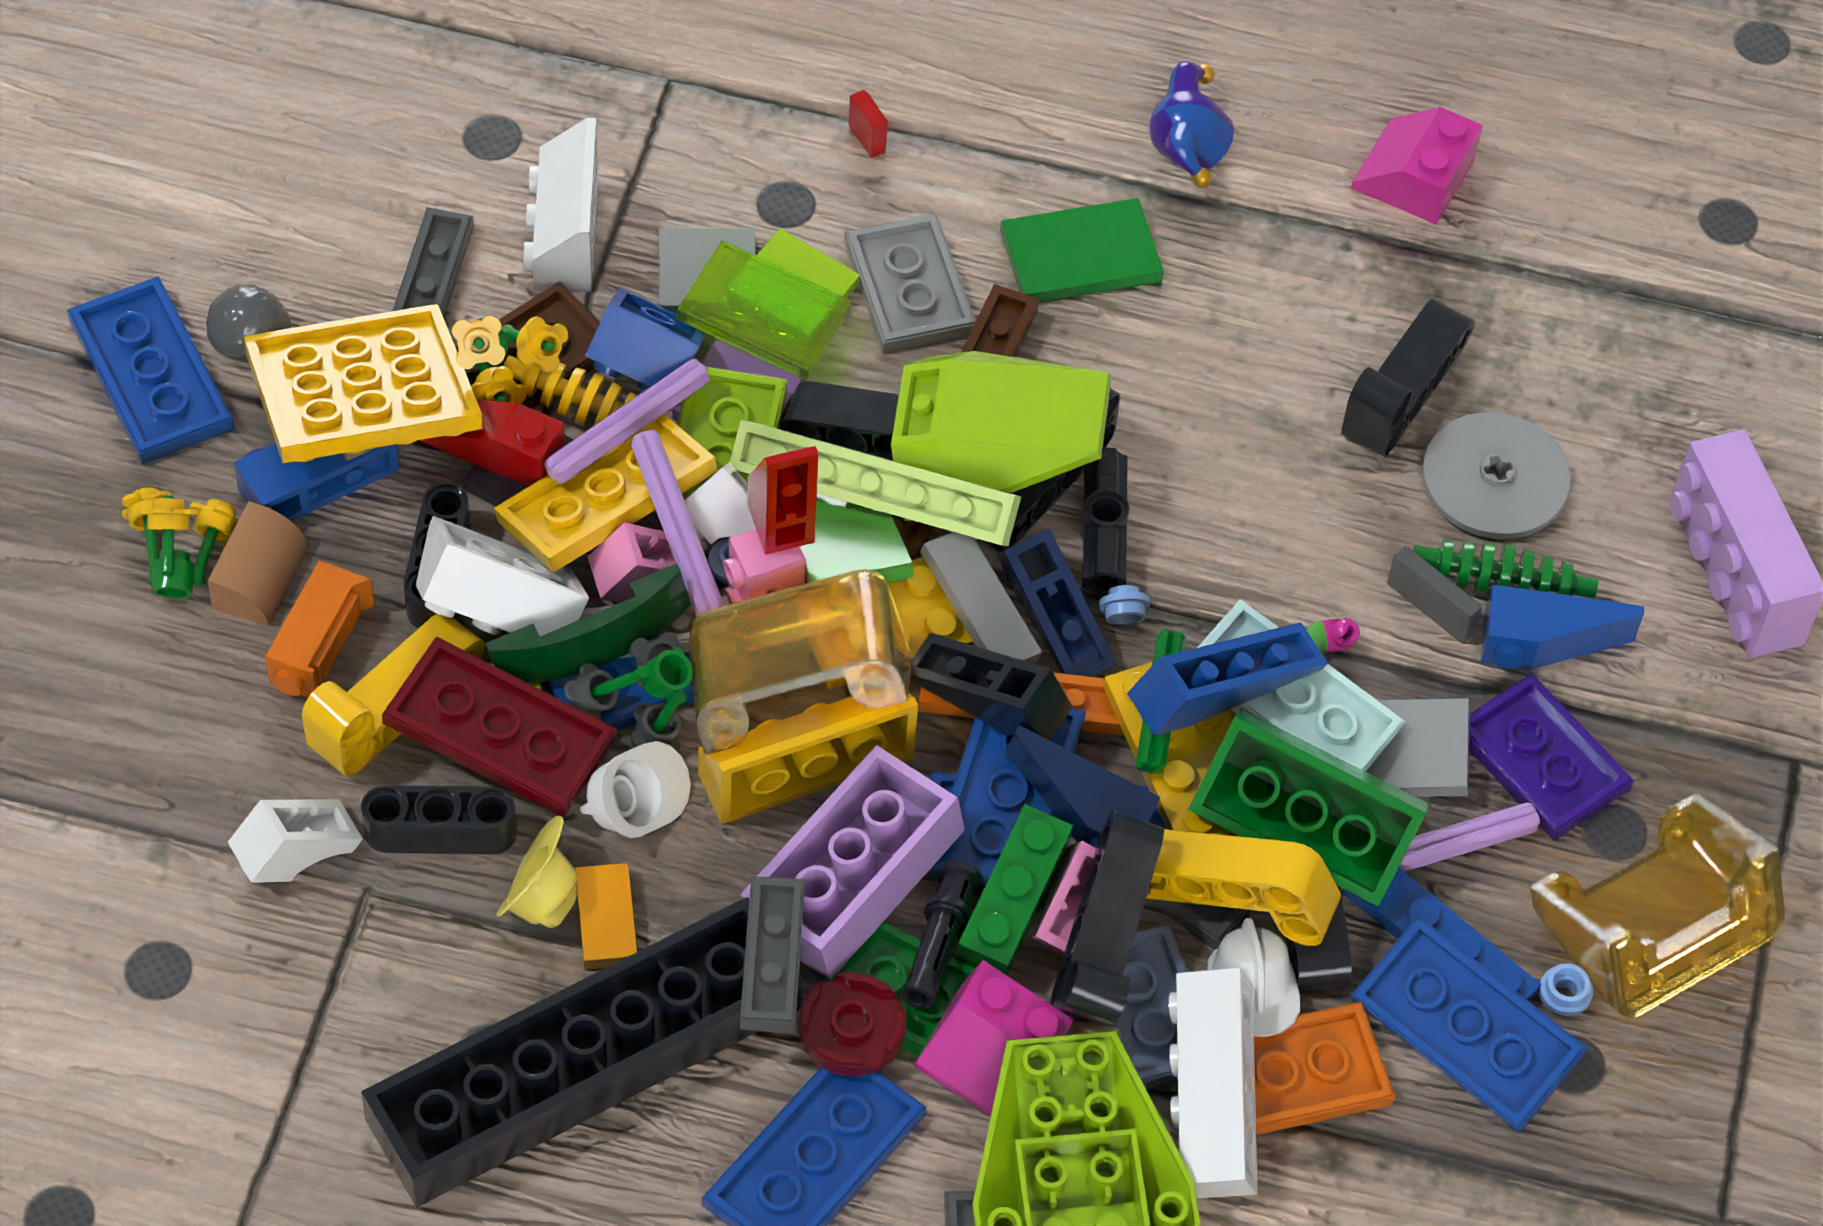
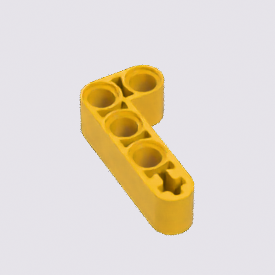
(348, 725)
(1249, 875)

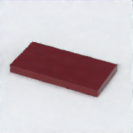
(499, 726)

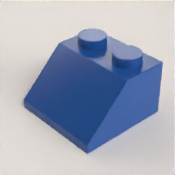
(641, 340)

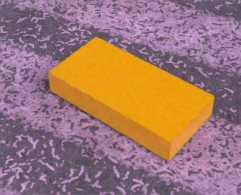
(605, 914)

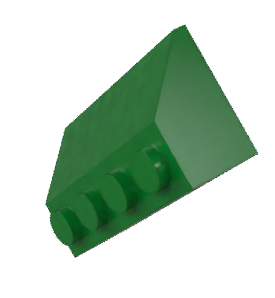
(1294, 792)

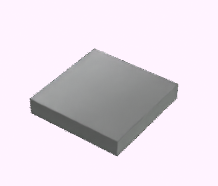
(685, 254)
(1430, 750)

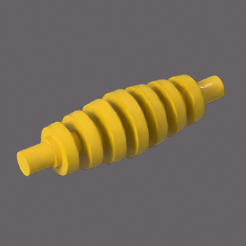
(569, 391)

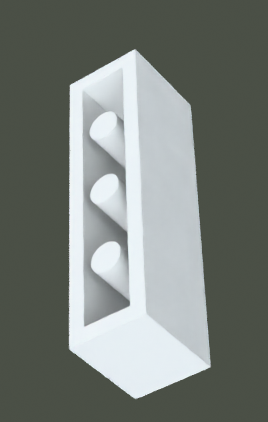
(1215, 1081)

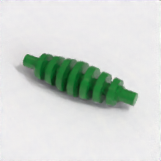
(1504, 570)

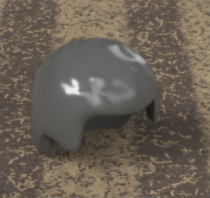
(241, 313)

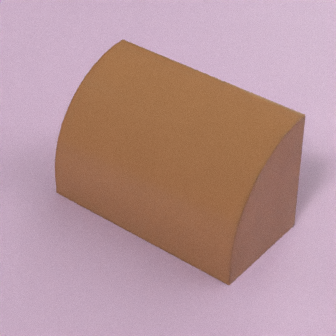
(257, 565)

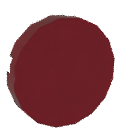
(852, 1024)

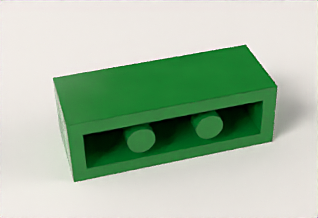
(1015, 890)

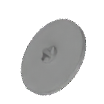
(1478, 502)

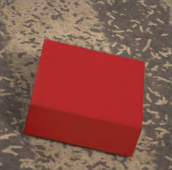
(868, 123)

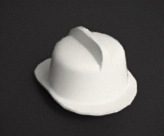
(639, 790)
(1268, 967)

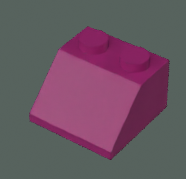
(1420, 162)
(973, 1033)

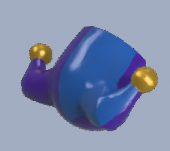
(1190, 125)

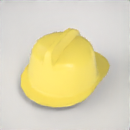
(544, 881)

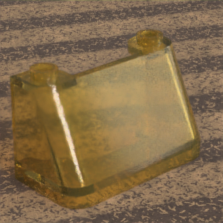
(792, 642)
(1671, 914)

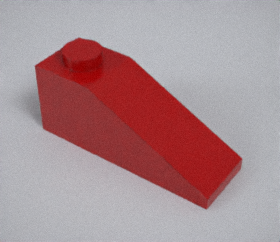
(511, 442)
(784, 499)

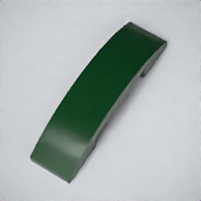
(596, 638)

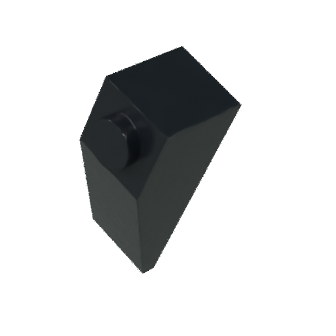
(991, 686)

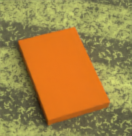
(1319, 1070)

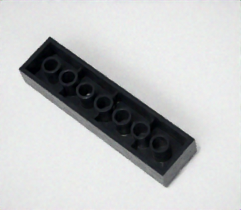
(564, 1058)

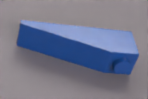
(1222, 675)

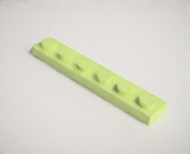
(888, 484)

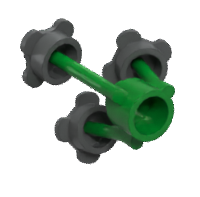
(660, 671)

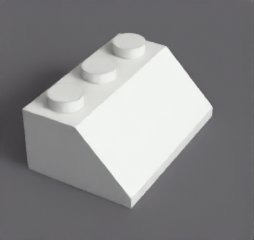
(564, 210)
(494, 582)

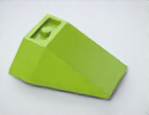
(999, 418)
(1078, 1142)

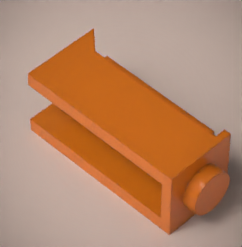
(317, 628)

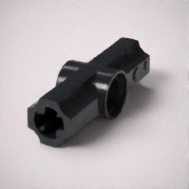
(1105, 542)

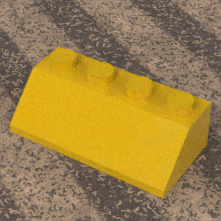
(803, 754)

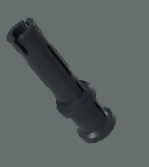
(946, 916)

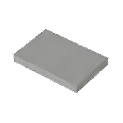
(909, 283)

